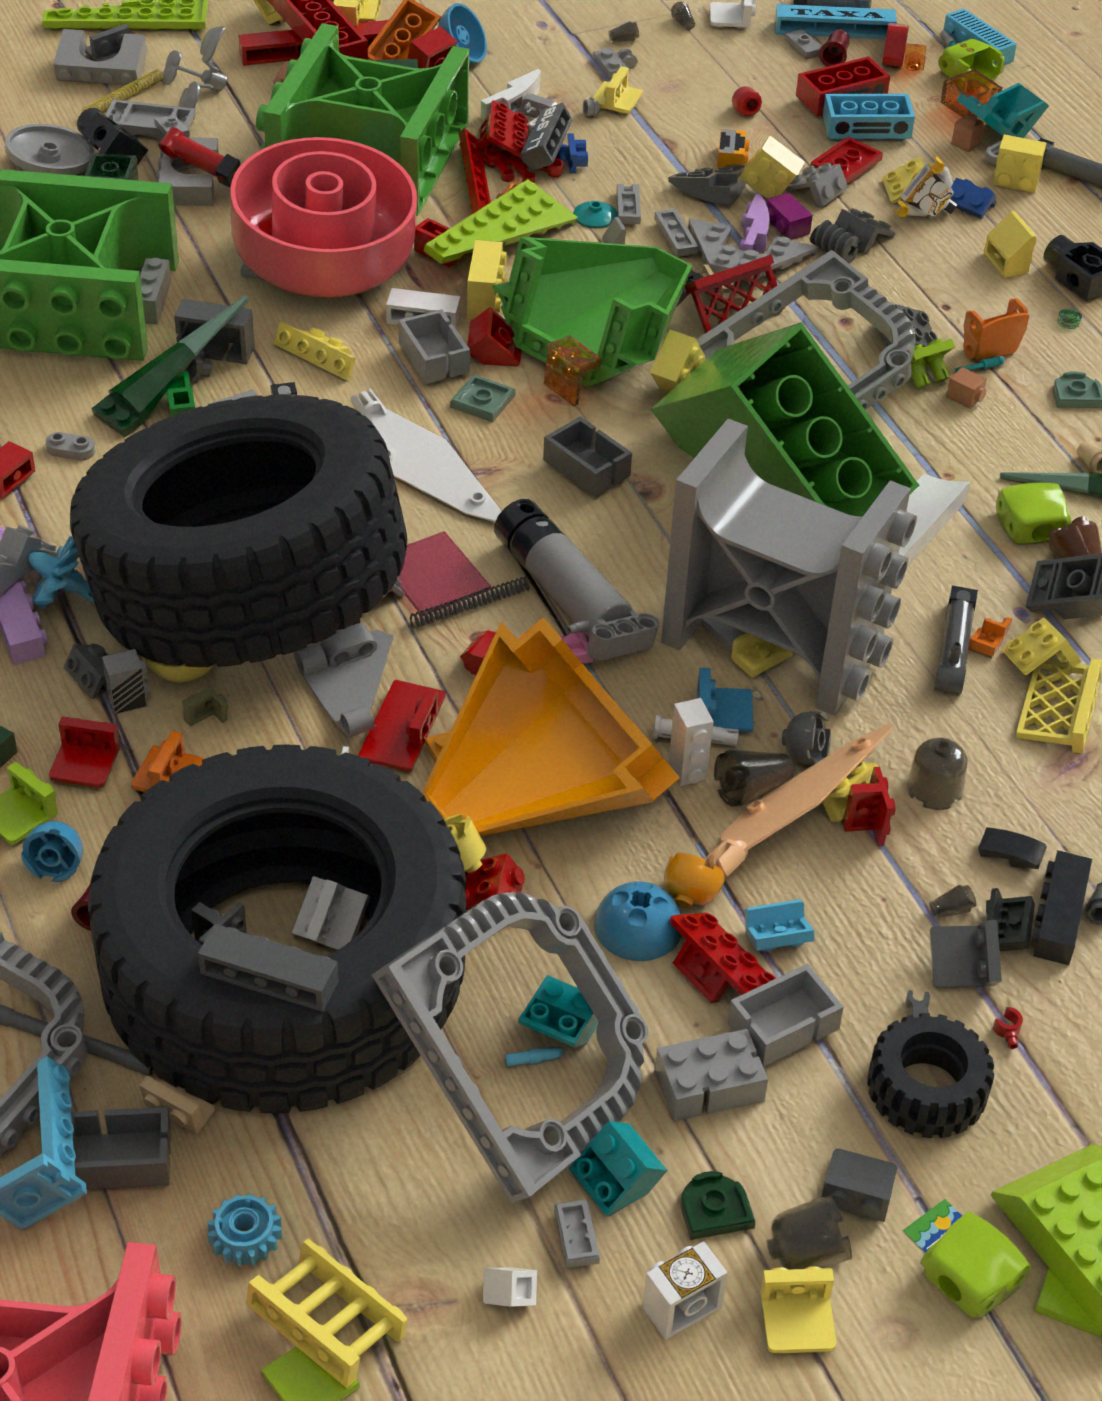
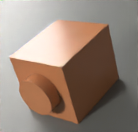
(967, 132)
(966, 387)

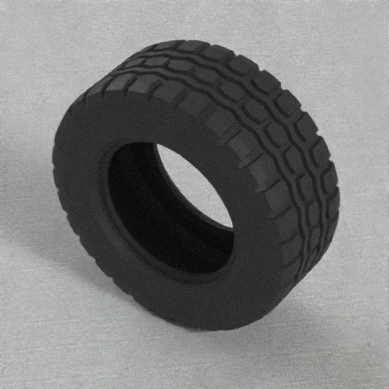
(240, 530)
(250, 826)

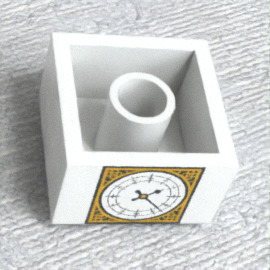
(684, 1289)

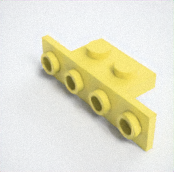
(317, 349)

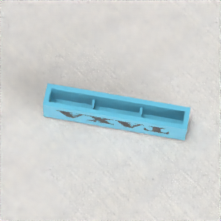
(824, 20)

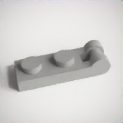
(628, 204)

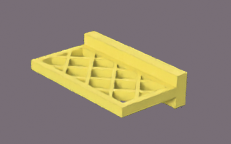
(1081, 711)

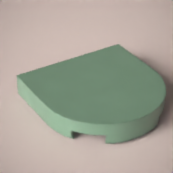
(1077, 391)

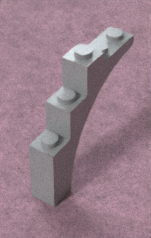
(14, 553)

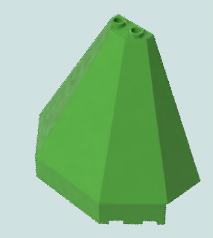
(599, 293)

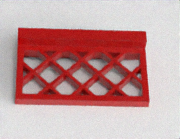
(725, 278)

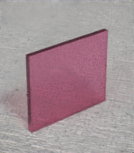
(438, 573)

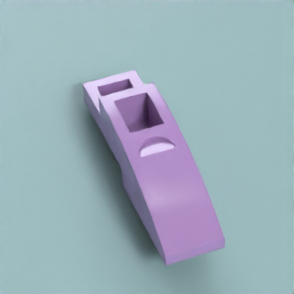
(755, 225)

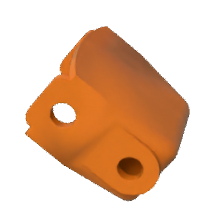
(997, 334)

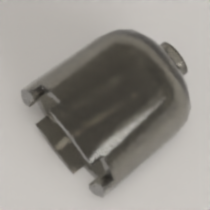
(938, 773)
(809, 1236)

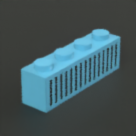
(965, 26)

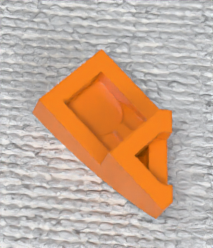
(990, 636)

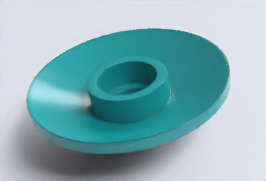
(595, 214)

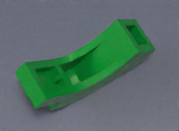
(180, 395)

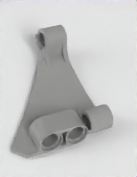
(346, 674)

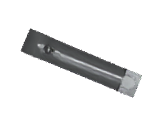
(1071, 164)
(956, 640)

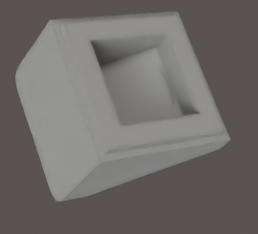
(615, 233)

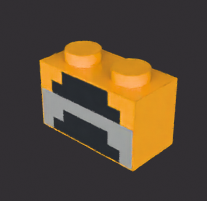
(733, 148)

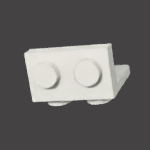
(732, 14)

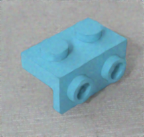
(777, 925)

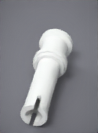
(720, 735)

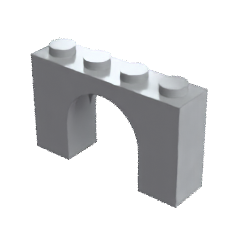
(120, 69)
(188, 188)

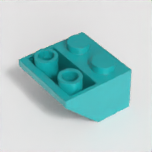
(560, 1013)
(617, 1167)

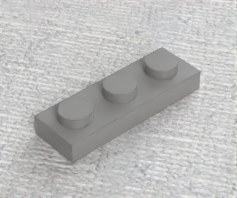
(676, 232)

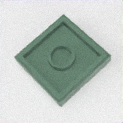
(483, 398)

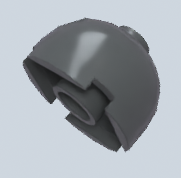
(807, 738)

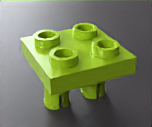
(932, 356)

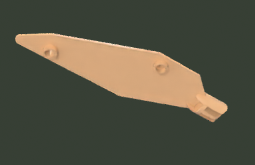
(790, 801)

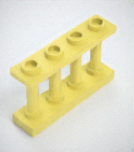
(318, 1339)

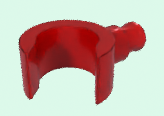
(1009, 1032)

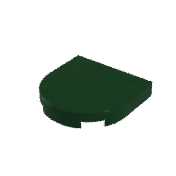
(715, 1206)

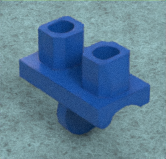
(574, 153)

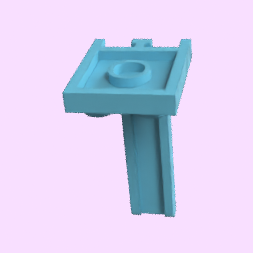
(50, 1178)

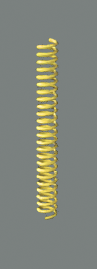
(125, 88)

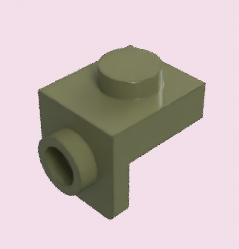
(203, 705)

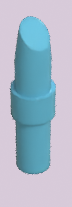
(533, 1056)

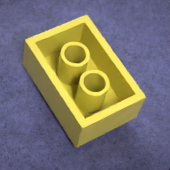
(484, 272)

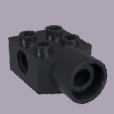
(108, 135)
(1076, 265)

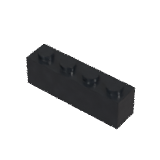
(1062, 907)

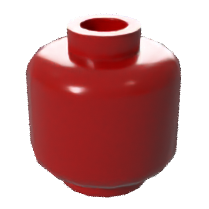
(746, 101)

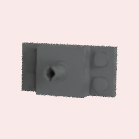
(1068, 586)

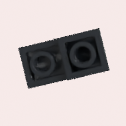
(1017, 848)

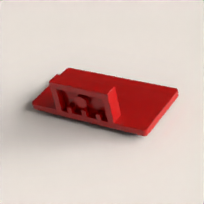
(503, 129)
(402, 725)
(714, 958)

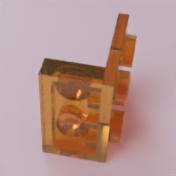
(565, 365)

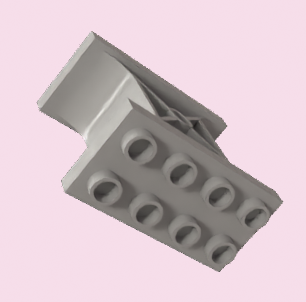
(785, 567)

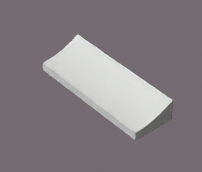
(934, 506)

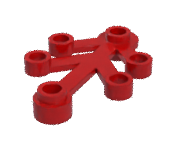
(496, 158)

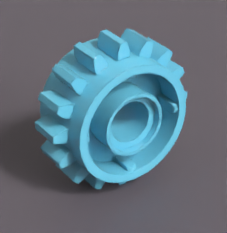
(249, 1245)

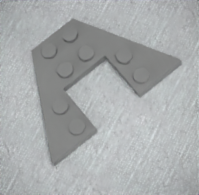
(713, 237)

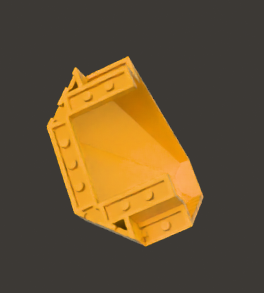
(541, 742)

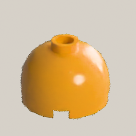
(691, 880)

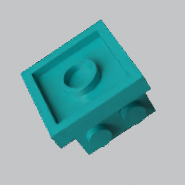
(1008, 111)

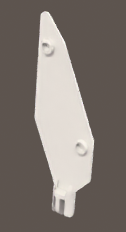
(427, 460)

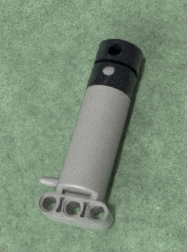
(574, 583)

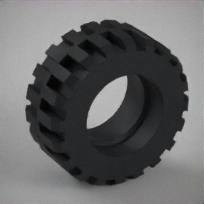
(925, 1107)

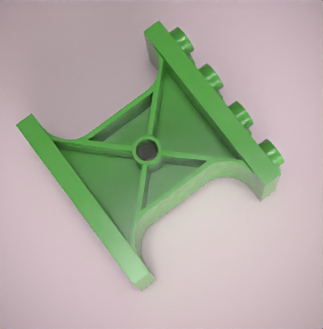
(383, 105)
(73, 259)

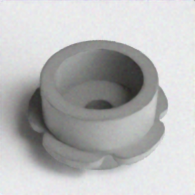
(590, 107)

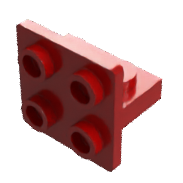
(870, 807)

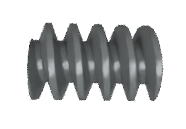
(831, 237)

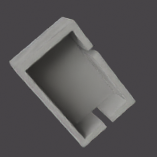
(434, 346)
(786, 1013)
(716, 1064)

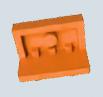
(163, 762)

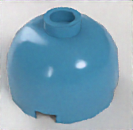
(52, 851)

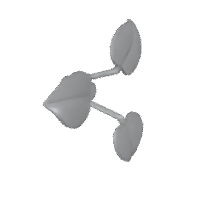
(211, 78)

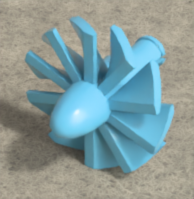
(58, 573)

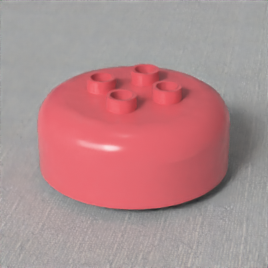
(336, 216)

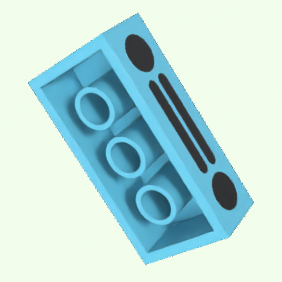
(868, 116)

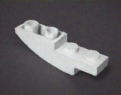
(515, 93)

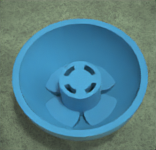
(466, 29)
(636, 923)

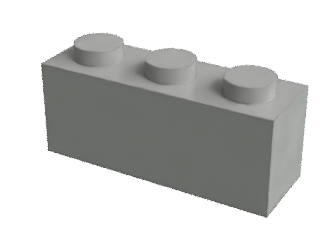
(155, 285)

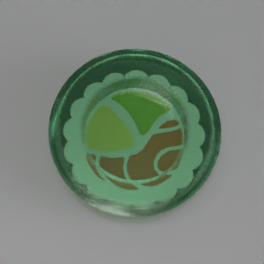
(1069, 318)

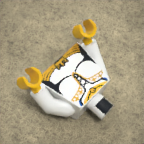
(928, 192)

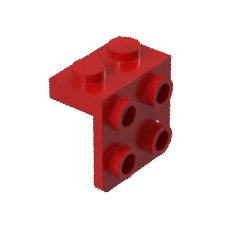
(85, 752)
(495, 876)

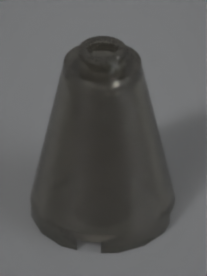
(750, 774)

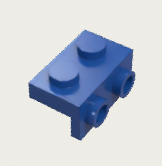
(972, 198)

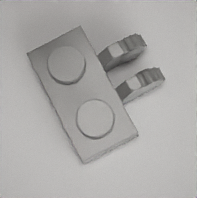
(611, 61)

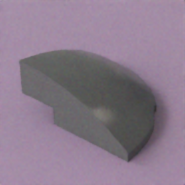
(713, 186)

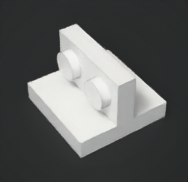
(330, 913)

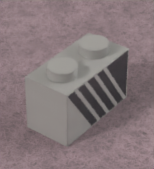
(125, 681)

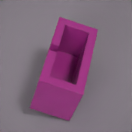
(789, 216)

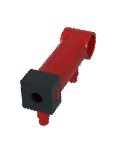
(178, 145)

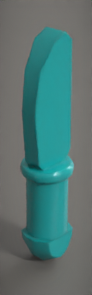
(985, 363)

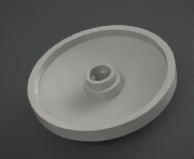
(48, 149)

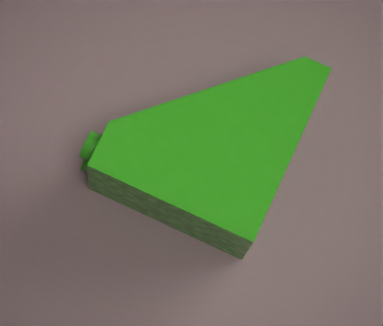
(800, 419)

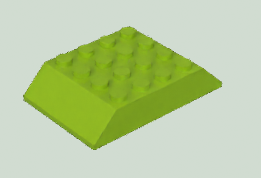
(1062, 1220)

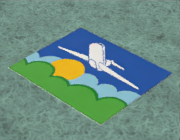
(932, 1225)

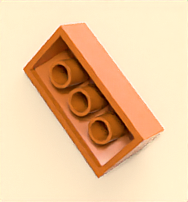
(405, 24)

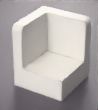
(510, 1286)

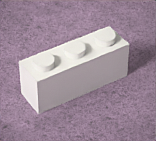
(411, 303)
(690, 741)

